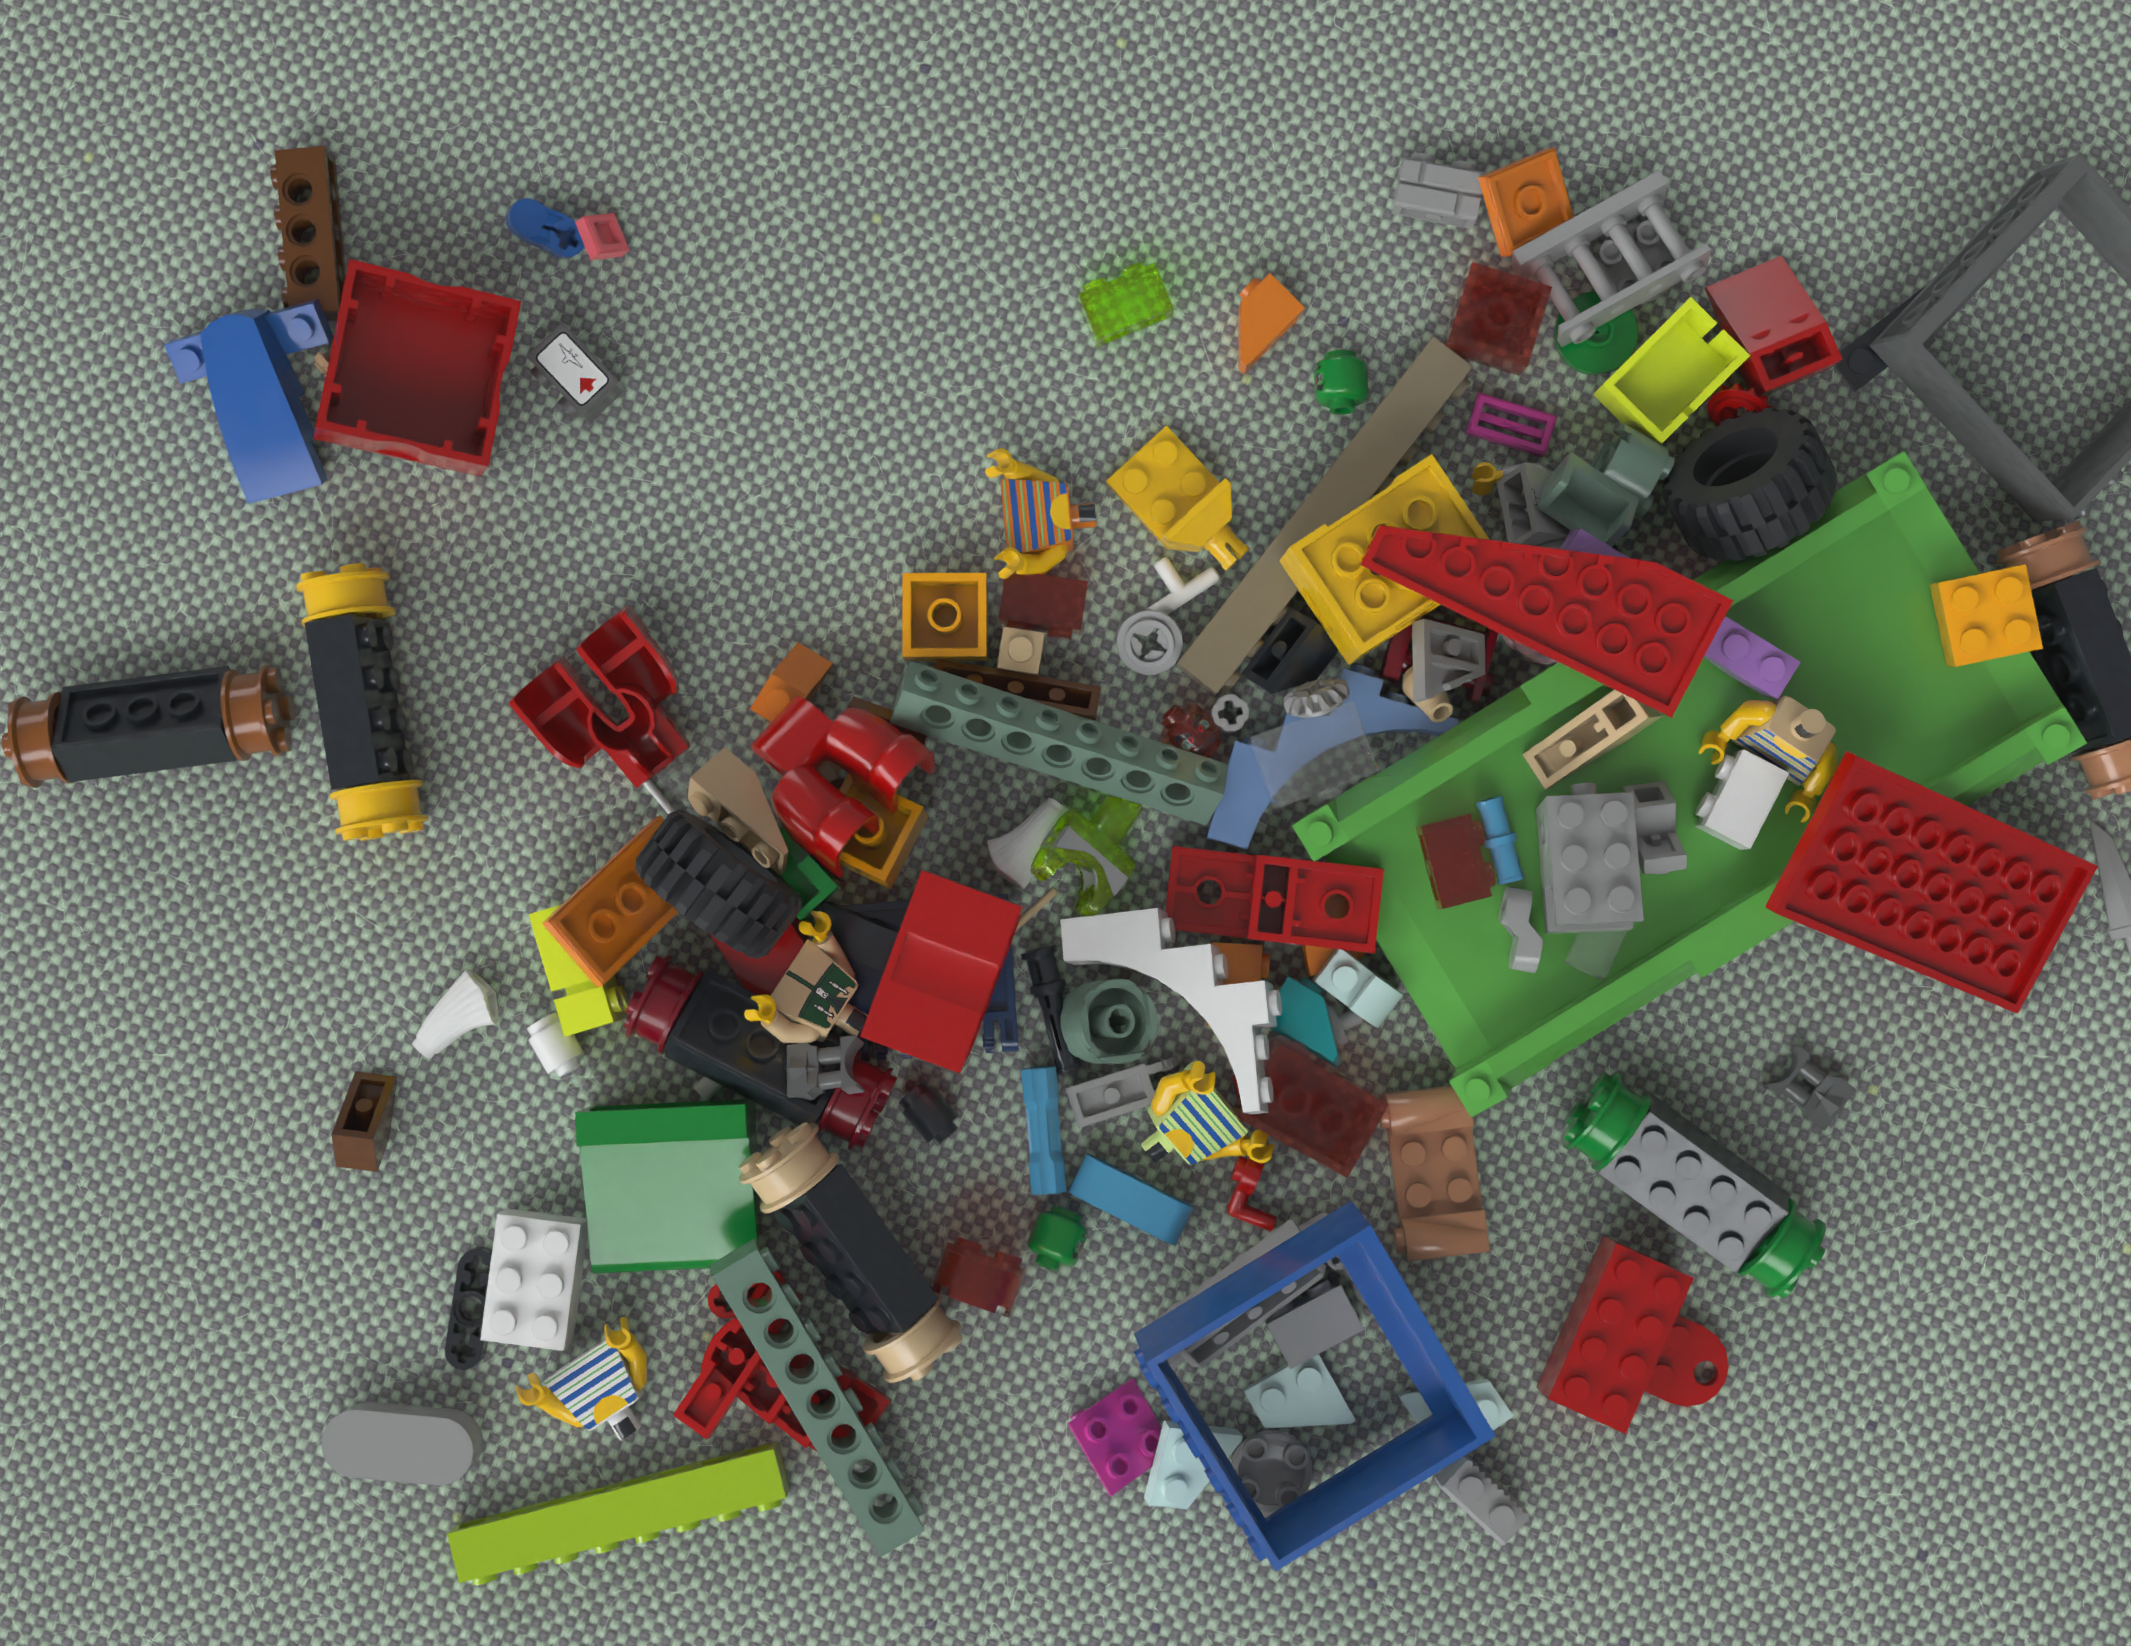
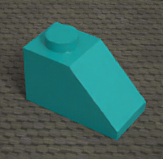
(1307, 1020)

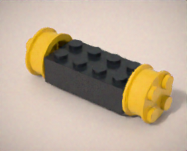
(360, 702)

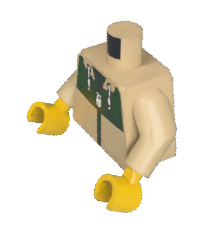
(812, 991)

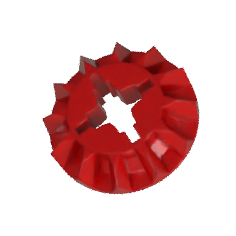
(1727, 400)

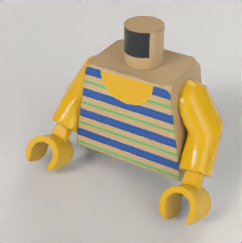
(1786, 737)

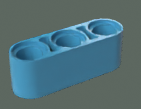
(1131, 1199)

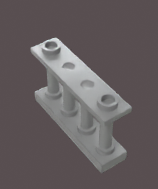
(1610, 219)

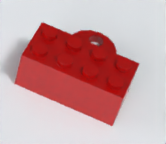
(1630, 1341)

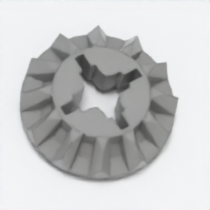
(1156, 659)
(1316, 697)

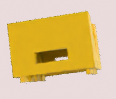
(1348, 599)

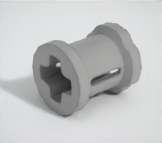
(1235, 704)

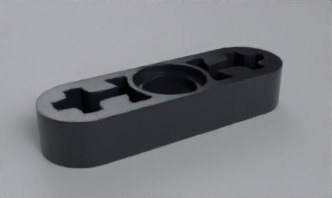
(456, 1336)

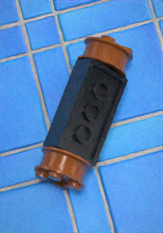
(149, 724)

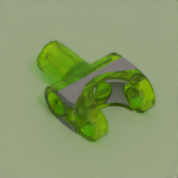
(1092, 849)

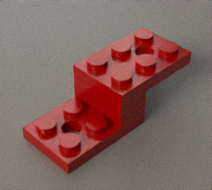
(1274, 899)

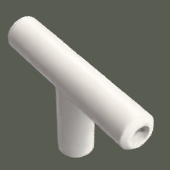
(1181, 591)

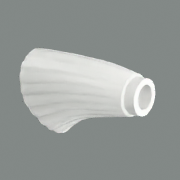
(1015, 851)
(463, 1007)

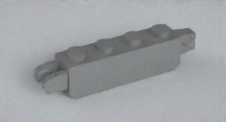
(1222, 1338)

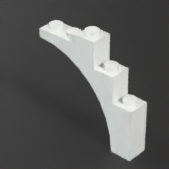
(1233, 1011)

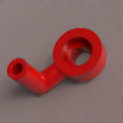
(1247, 1175)

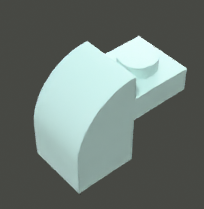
(1358, 987)

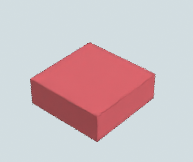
(602, 236)

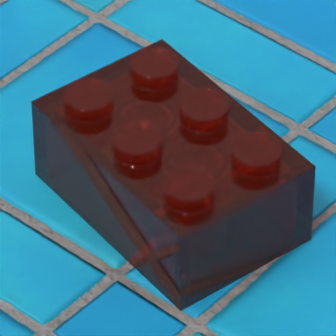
(1316, 1109)

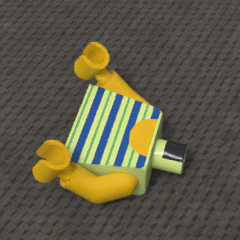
(1199, 1121)

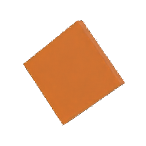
(1525, 199)

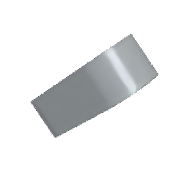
(402, 1443)

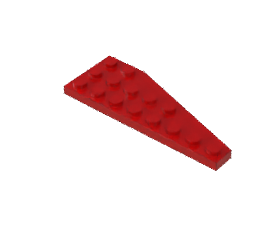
(1593, 612)

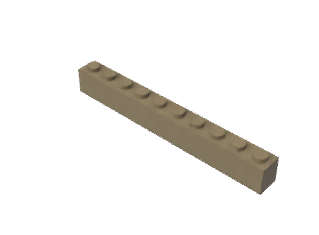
(1350, 482)

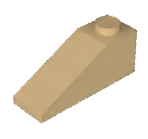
(1589, 737)

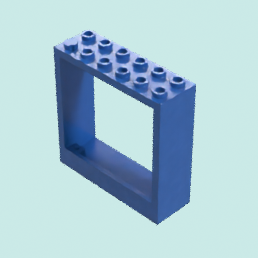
(1381, 1475)

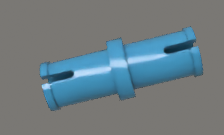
(1500, 840)

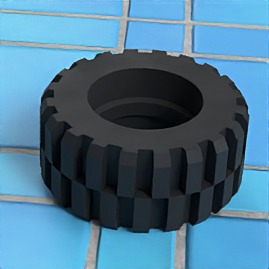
(1750, 484)
(718, 884)

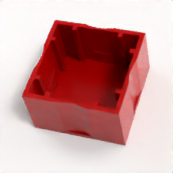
(416, 369)
(942, 971)

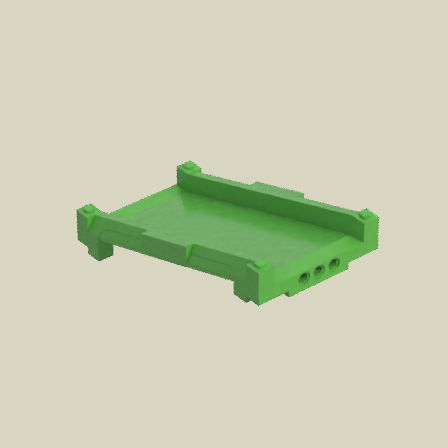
(1871, 657)

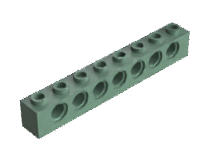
(1059, 743)
(885, 1525)

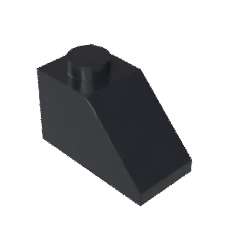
(1291, 654)

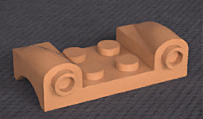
(1434, 1175)

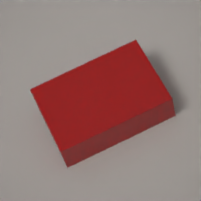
(765, 973)

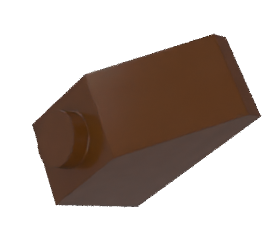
(364, 1122)

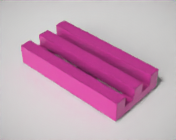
(1507, 440)

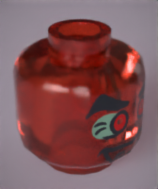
(1190, 730)

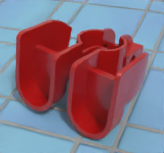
(577, 727)
(857, 741)

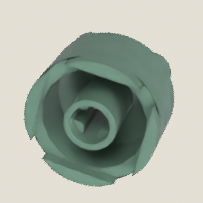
(1634, 464)
(1087, 1027)

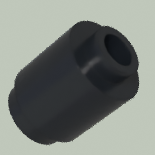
(929, 1113)

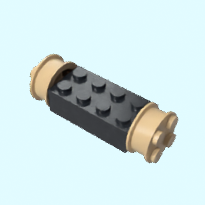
(852, 1252)

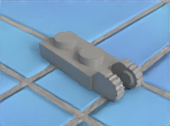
(1116, 1092)

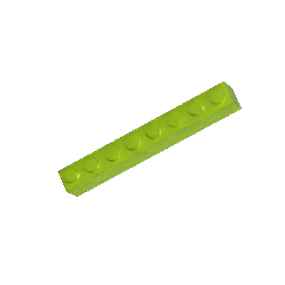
(619, 1512)

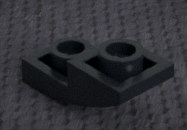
(861, 937)

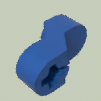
(526, 221)

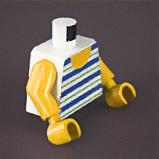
(595, 1384)

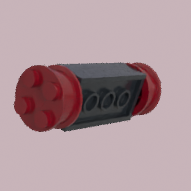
(704, 1028)

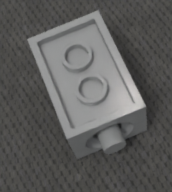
(1589, 861)

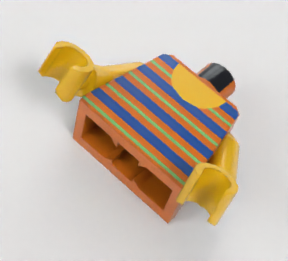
(1035, 516)

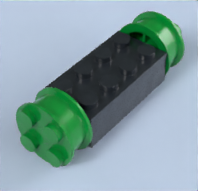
(1695, 1184)

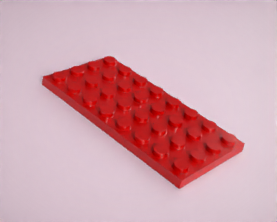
(1930, 884)

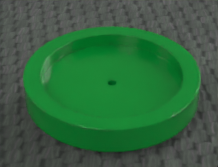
(1601, 351)

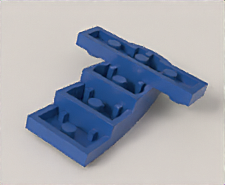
(259, 393)

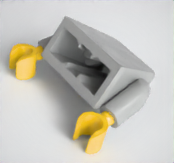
(1519, 496)

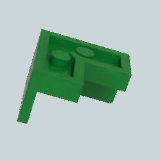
(808, 878)

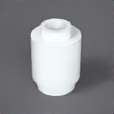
(553, 1049)

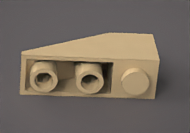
(735, 800)

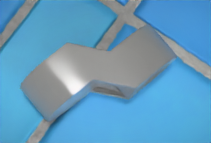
(1526, 942)

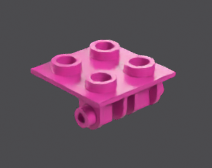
(1118, 1436)

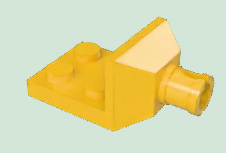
(1179, 499)

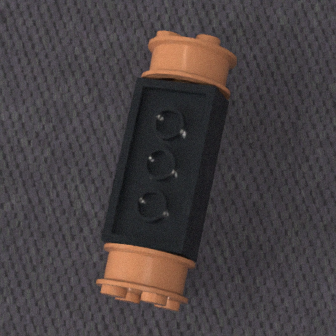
(2081, 651)

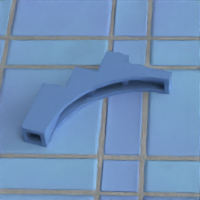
(1245, 790)

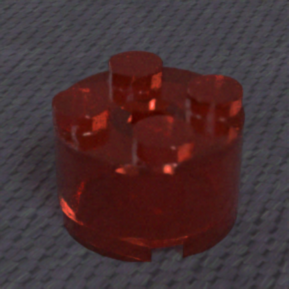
(979, 1278)

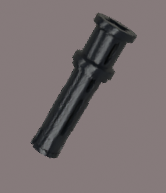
(1048, 988)

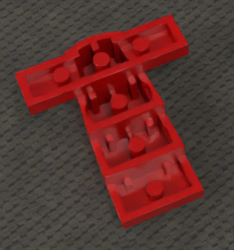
(736, 1370)

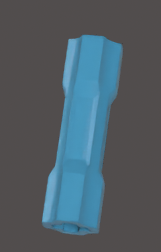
(1043, 1127)

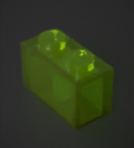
(1124, 303)

